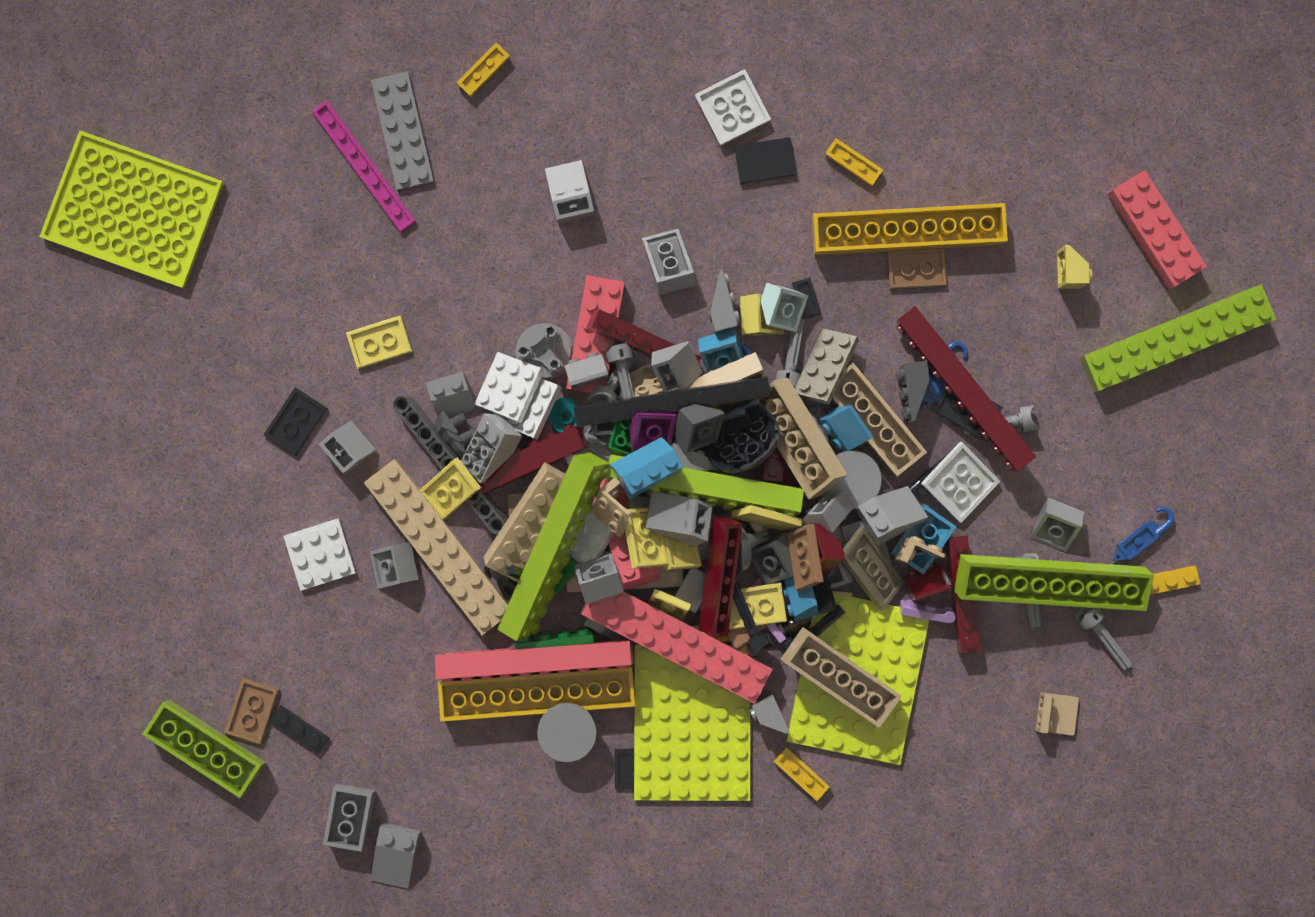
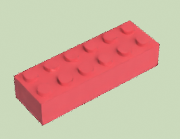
(1156, 230)
(602, 295)
(619, 548)

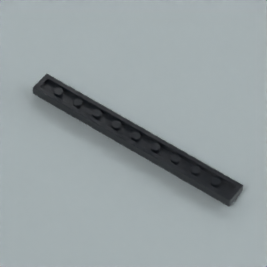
(671, 401)

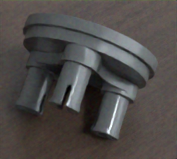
(748, 542)

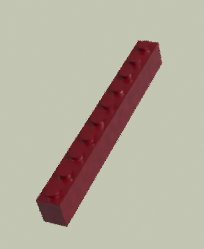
(965, 389)

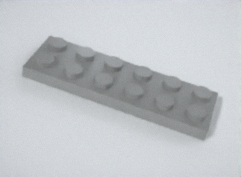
(402, 131)

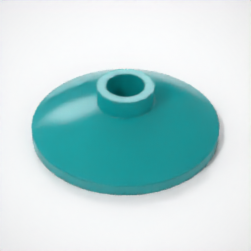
(564, 407)

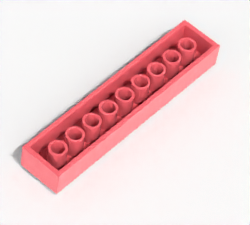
(680, 644)
(526, 661)

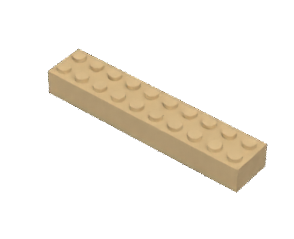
(438, 546)

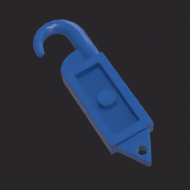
(936, 388)
(1143, 537)

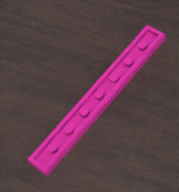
(363, 166)

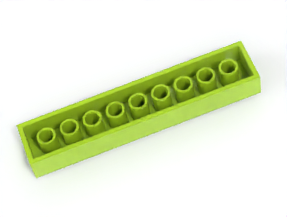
(1177, 338)
(726, 490)
(553, 546)
(1053, 582)

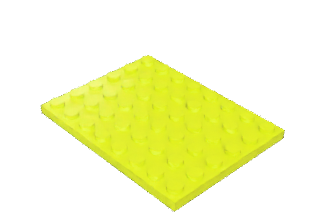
(131, 209)
(885, 647)
(688, 734)

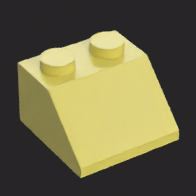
(1072, 269)
(753, 317)

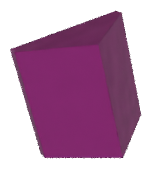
(650, 427)

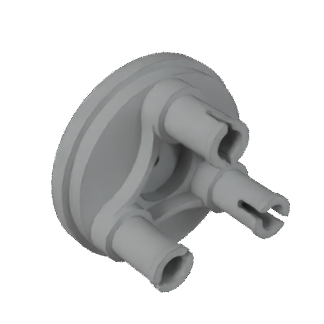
(546, 348)
(862, 479)
(566, 732)

